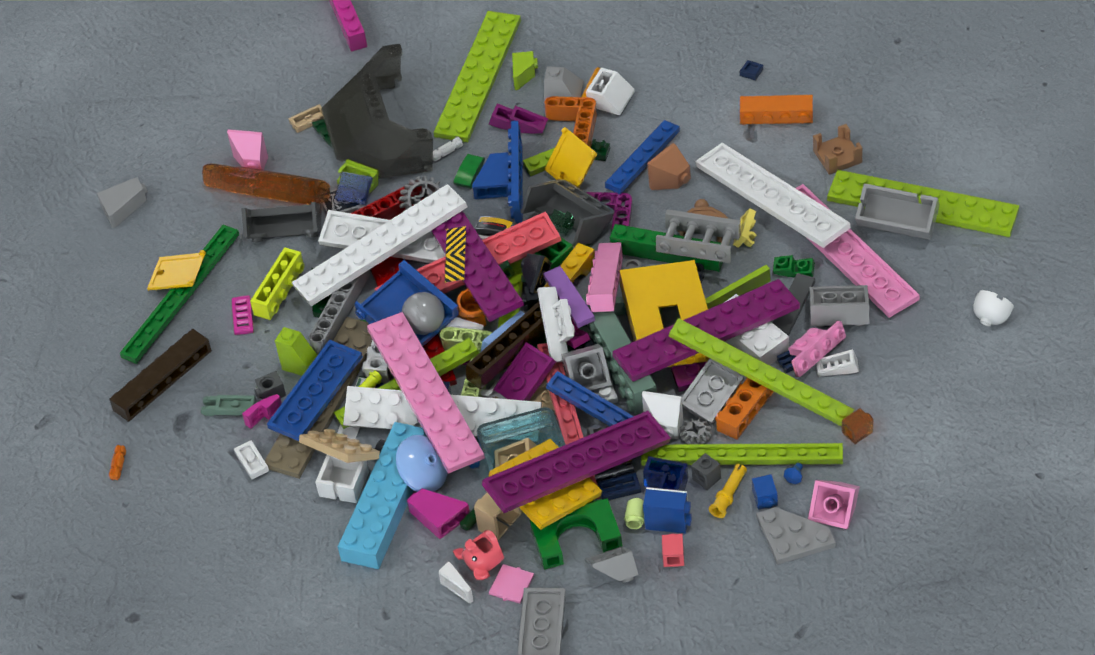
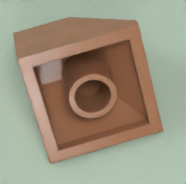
(668, 169)

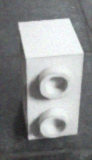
(376, 362)

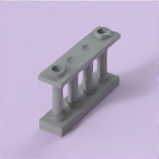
(699, 224)

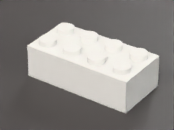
(762, 342)

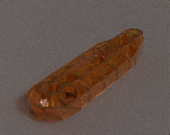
(266, 184)

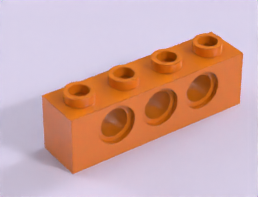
(742, 408)

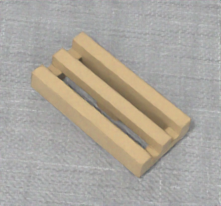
(306, 118)

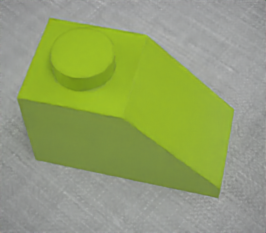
(523, 68)

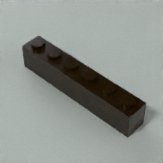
(505, 348)
(160, 375)

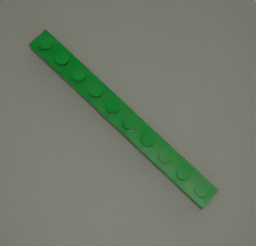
(177, 297)

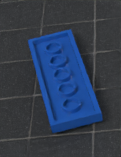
(515, 173)
(315, 390)

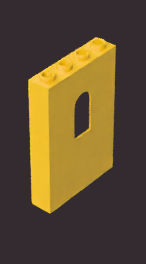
(657, 287)

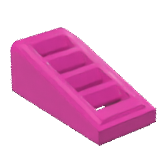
(242, 304)

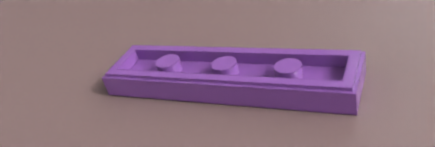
(565, 289)

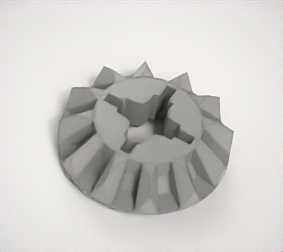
(690, 437)

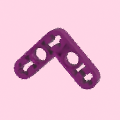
(616, 204)

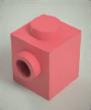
(673, 550)

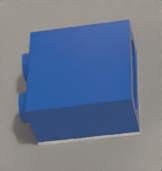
(666, 510)

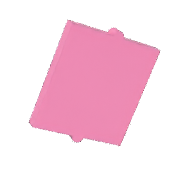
(511, 583)

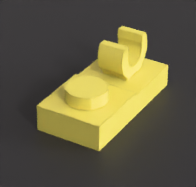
(747, 224)

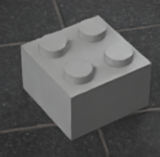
(587, 367)

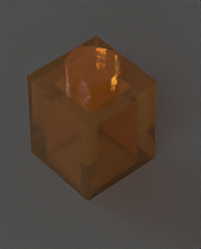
(857, 425)

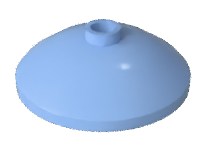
(420, 464)

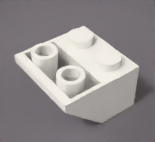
(610, 91)

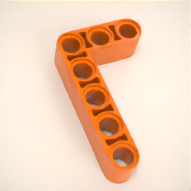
(574, 109)

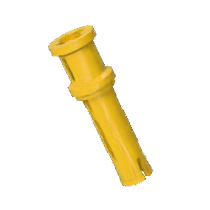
(725, 496)

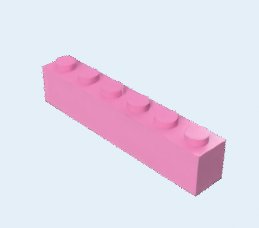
(605, 277)

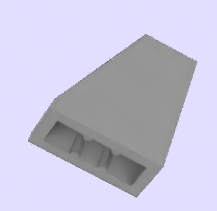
(122, 200)

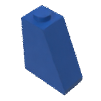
(492, 178)

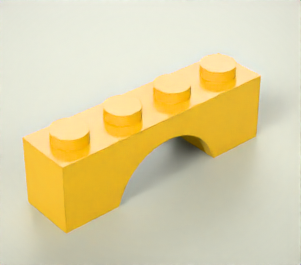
(578, 262)

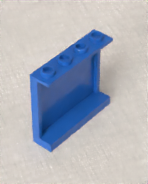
(393, 293)

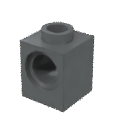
(269, 386)
(706, 471)

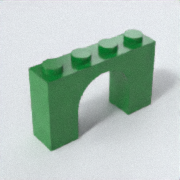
(595, 516)

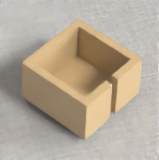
(487, 512)

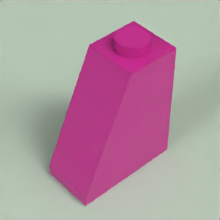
(437, 511)

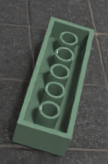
(610, 335)

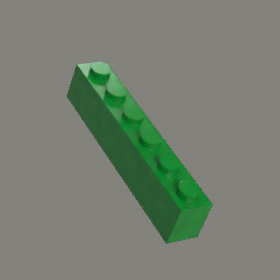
(642, 244)

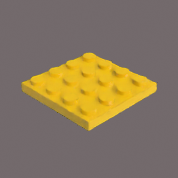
(559, 503)

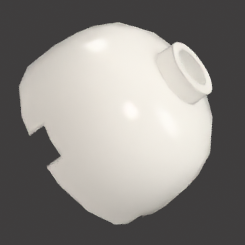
(991, 309)

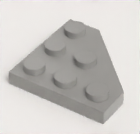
(793, 535)

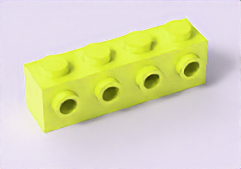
(277, 283)

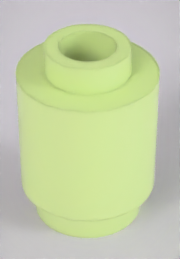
(634, 513)

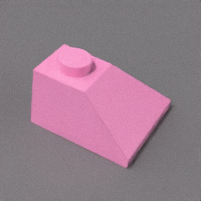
(248, 148)
(833, 503)

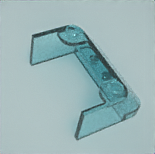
(535, 424)

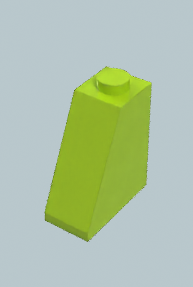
(294, 351)

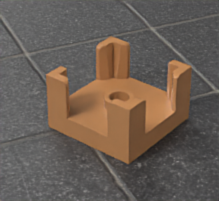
(838, 152)

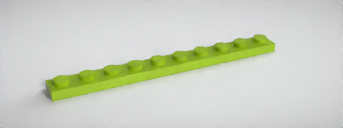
(760, 372)
(751, 453)

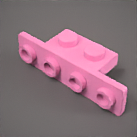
(814, 346)

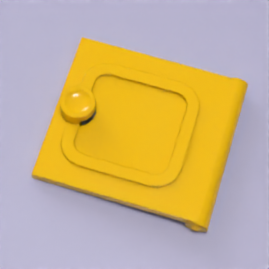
(570, 159)
(176, 271)

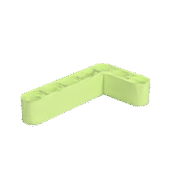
(451, 336)

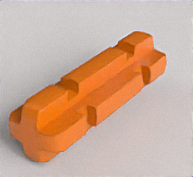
(117, 462)

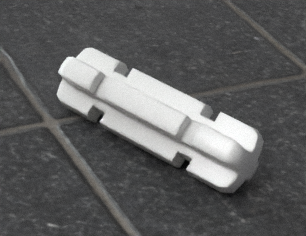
(447, 148)

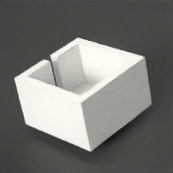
(341, 479)

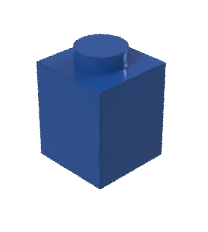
(764, 491)

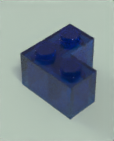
(665, 474)

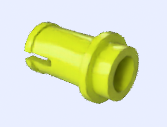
(372, 380)

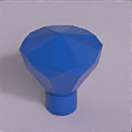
(793, 474)

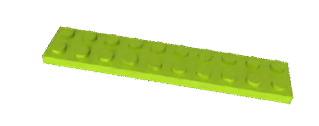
(477, 76)
(954, 208)

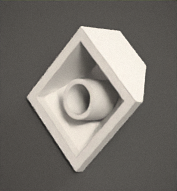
(666, 411)

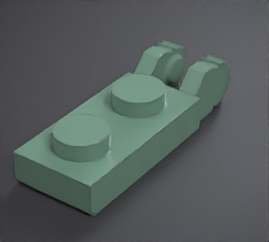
(227, 404)

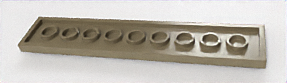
(290, 455)

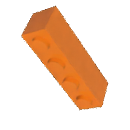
(776, 109)

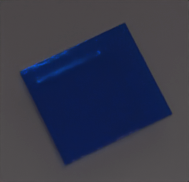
(353, 188)

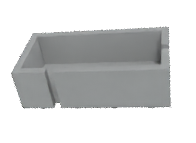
(897, 211)

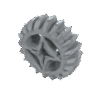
(425, 186)

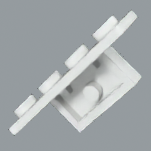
(556, 321)

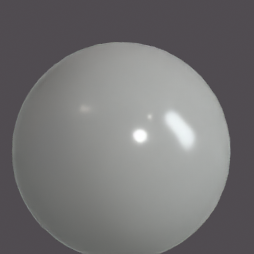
(423, 312)

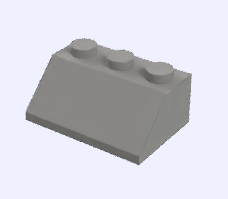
(839, 303)

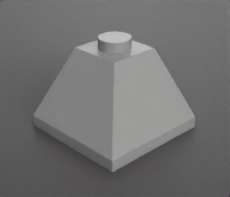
(561, 83)
(615, 563)

